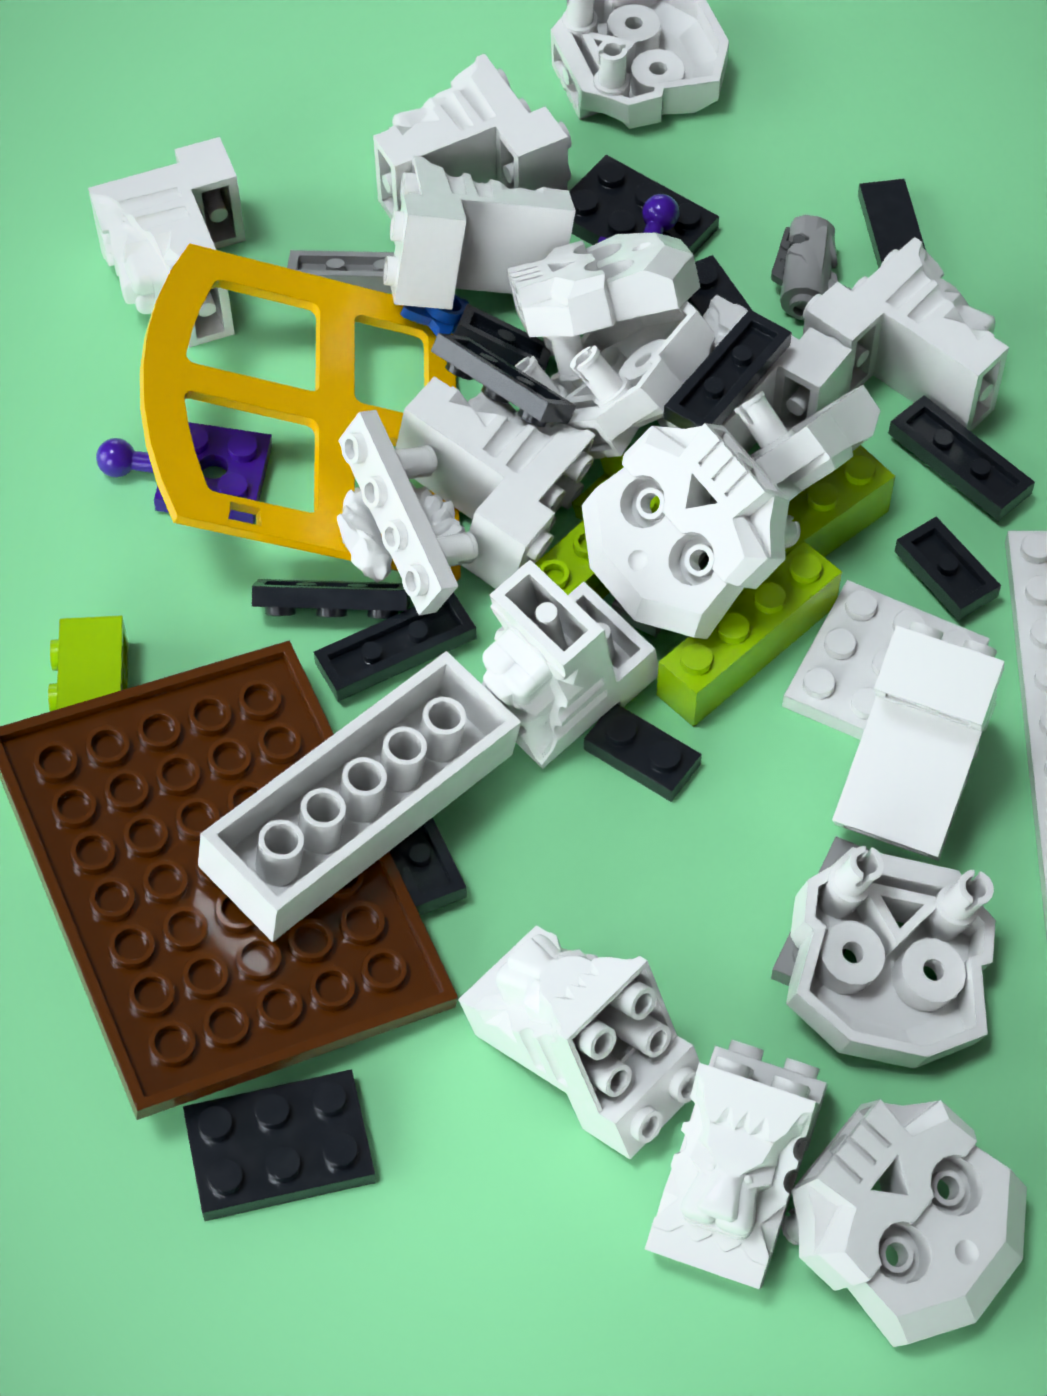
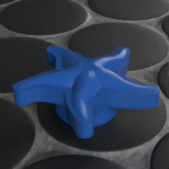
(437, 319)

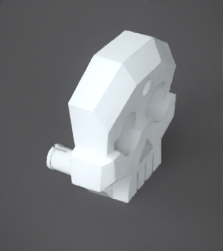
(639, 58)
(600, 285)
(629, 374)
(813, 446)
(654, 557)
(885, 1001)
(948, 1250)

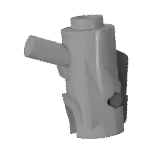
(805, 263)

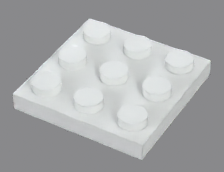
(848, 653)

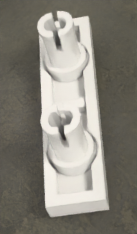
(405, 530)

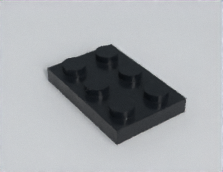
(612, 202)
(278, 1145)

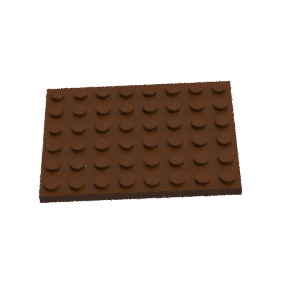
(167, 960)

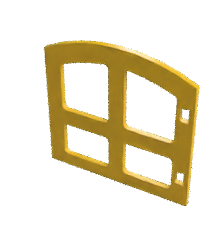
(171, 377)

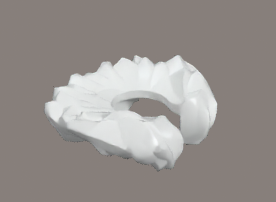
(364, 538)

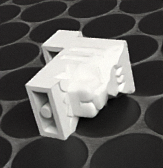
(475, 131)
(156, 214)
(468, 234)
(915, 335)
(798, 383)
(497, 472)
(561, 660)
(920, 739)
(589, 1031)
(737, 1163)

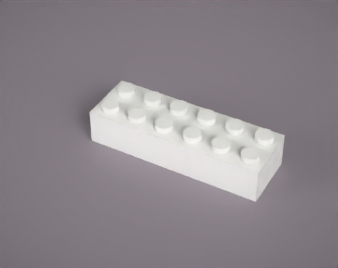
(357, 795)

